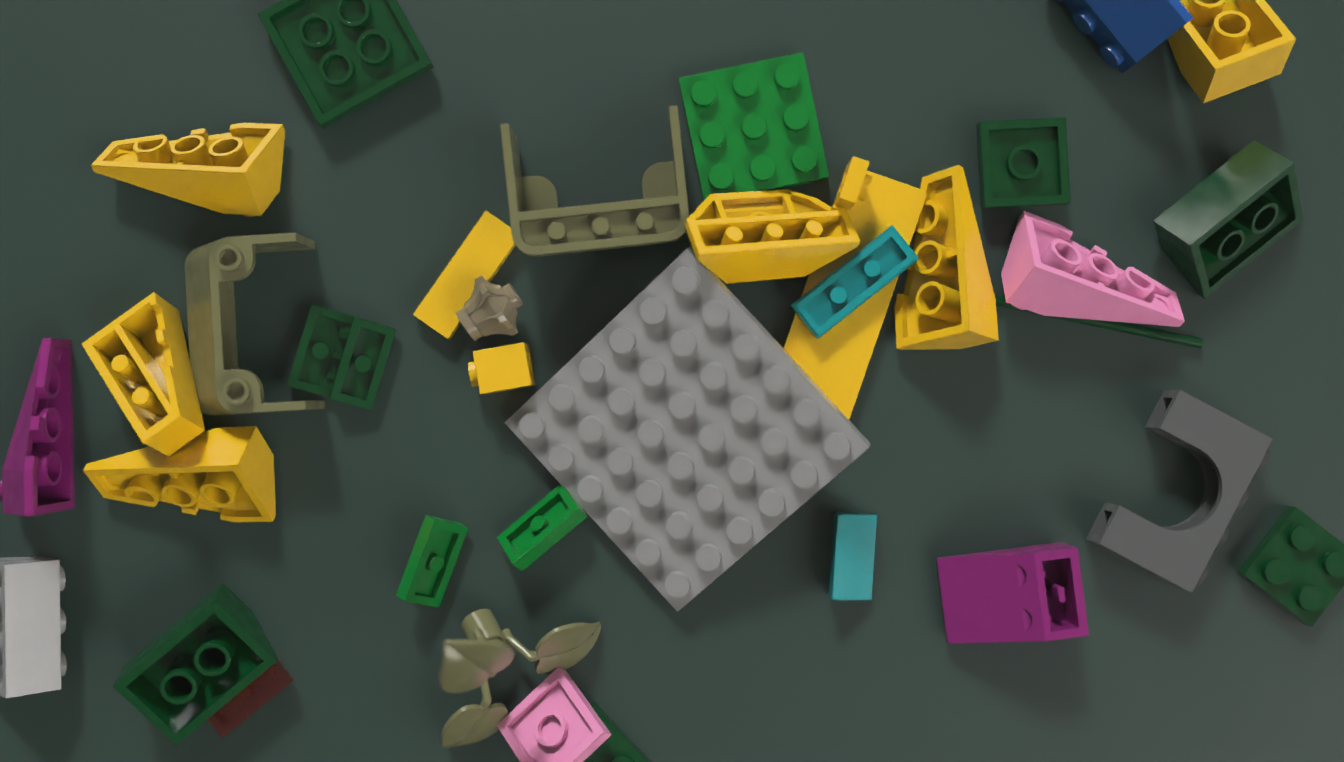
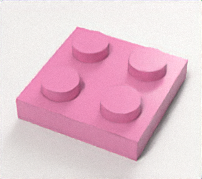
(554, 723)

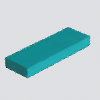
(854, 282)

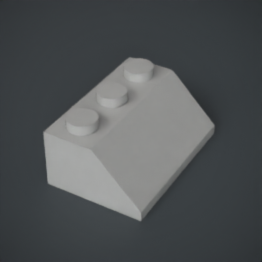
(31, 625)

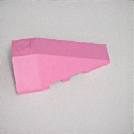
(1066, 280)

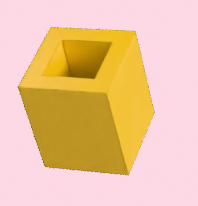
(502, 368)

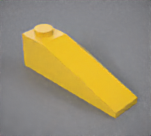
(217, 172)

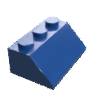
(1128, 27)

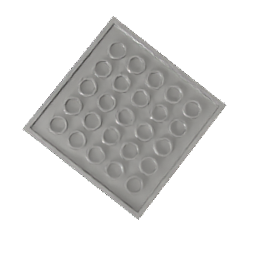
(686, 430)

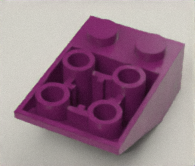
(1013, 595)

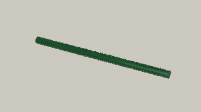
(1128, 328)

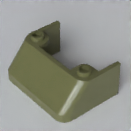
(547, 230)
(212, 323)

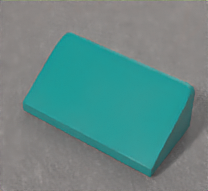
(852, 556)

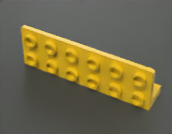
(843, 353)

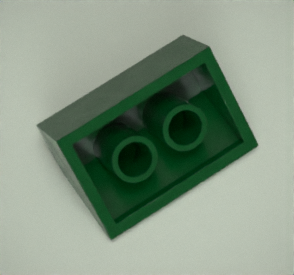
(1230, 217)
(197, 665)

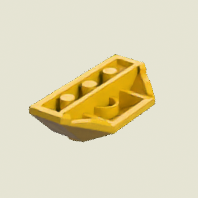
(768, 234)

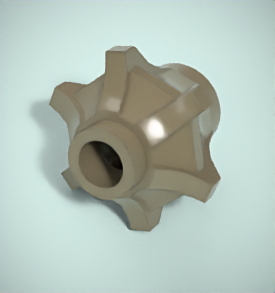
(490, 310)

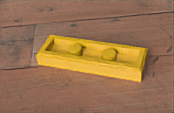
(478, 256)

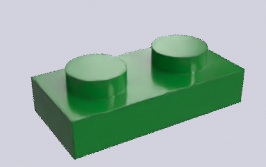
(541, 527)
(432, 561)

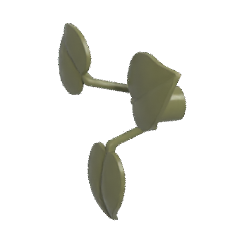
(486, 652)

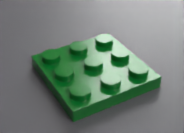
(754, 126)

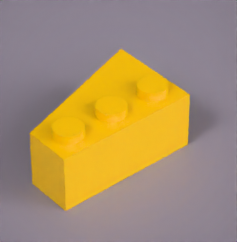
(150, 373)

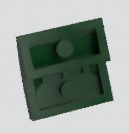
(341, 357)

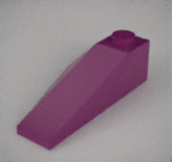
(41, 451)

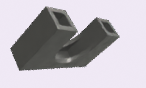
(1228, 458)

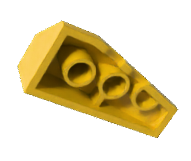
(949, 288)
(216, 471)

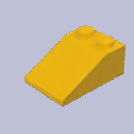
(1230, 46)

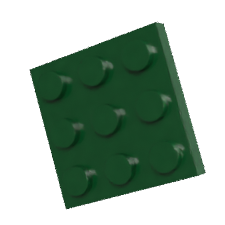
(345, 51)

